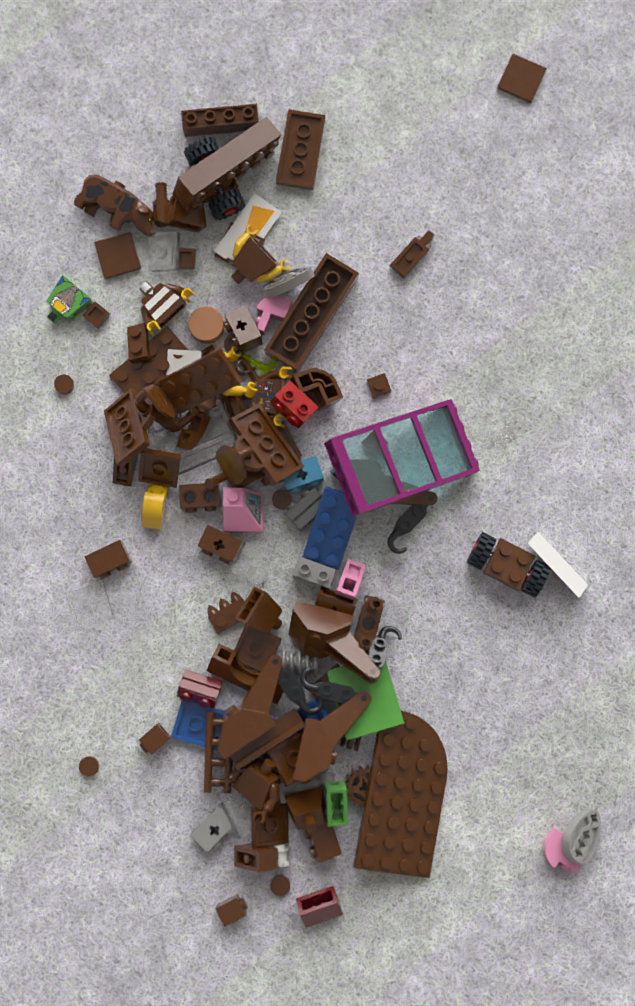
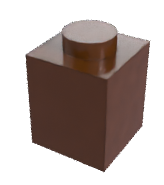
(154, 739)
(232, 909)

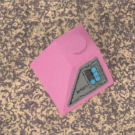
(242, 510)

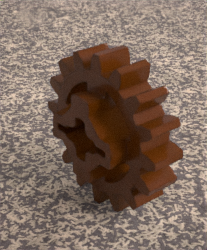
(355, 787)

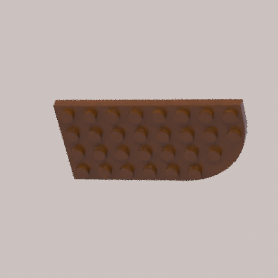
(403, 800)

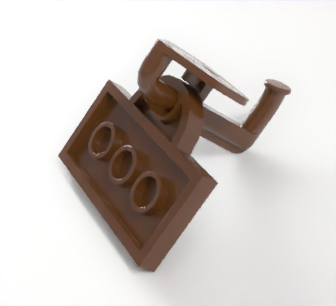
(132, 417)
(260, 443)

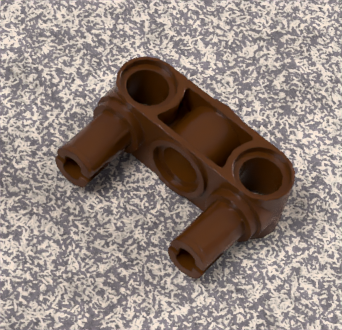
(372, 611)

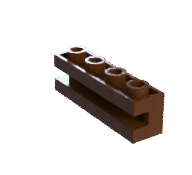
(219, 119)

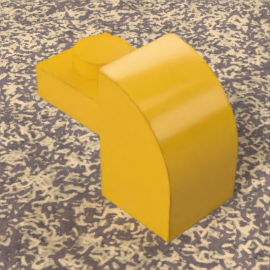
(154, 506)

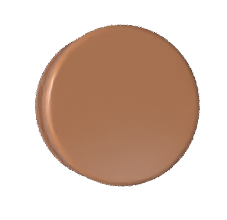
(206, 325)

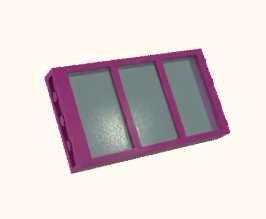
(401, 457)

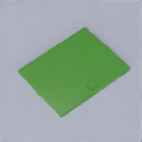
(384, 707)

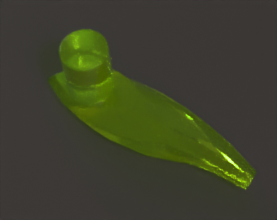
(259, 364)

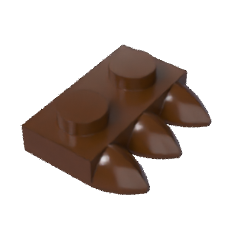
(226, 616)

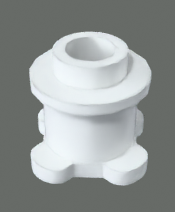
(282, 855)

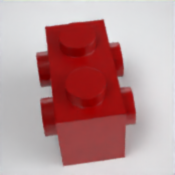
(293, 404)

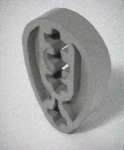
(288, 281)
(582, 837)

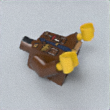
(267, 387)

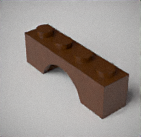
(228, 667)

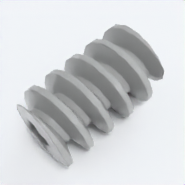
(298, 662)

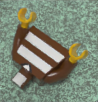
(162, 304)

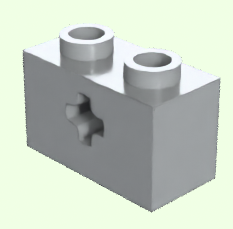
(314, 572)
(203, 833)

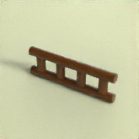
(210, 782)

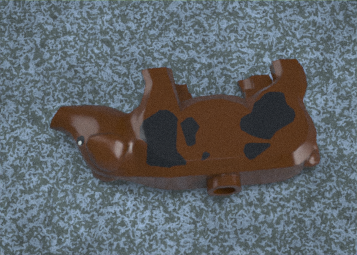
(116, 201)

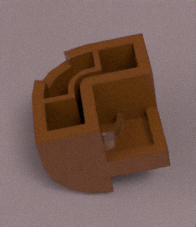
(319, 387)

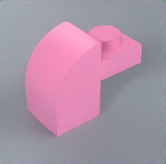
(274, 307)
(350, 579)
(554, 853)

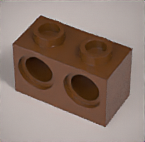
(199, 491)

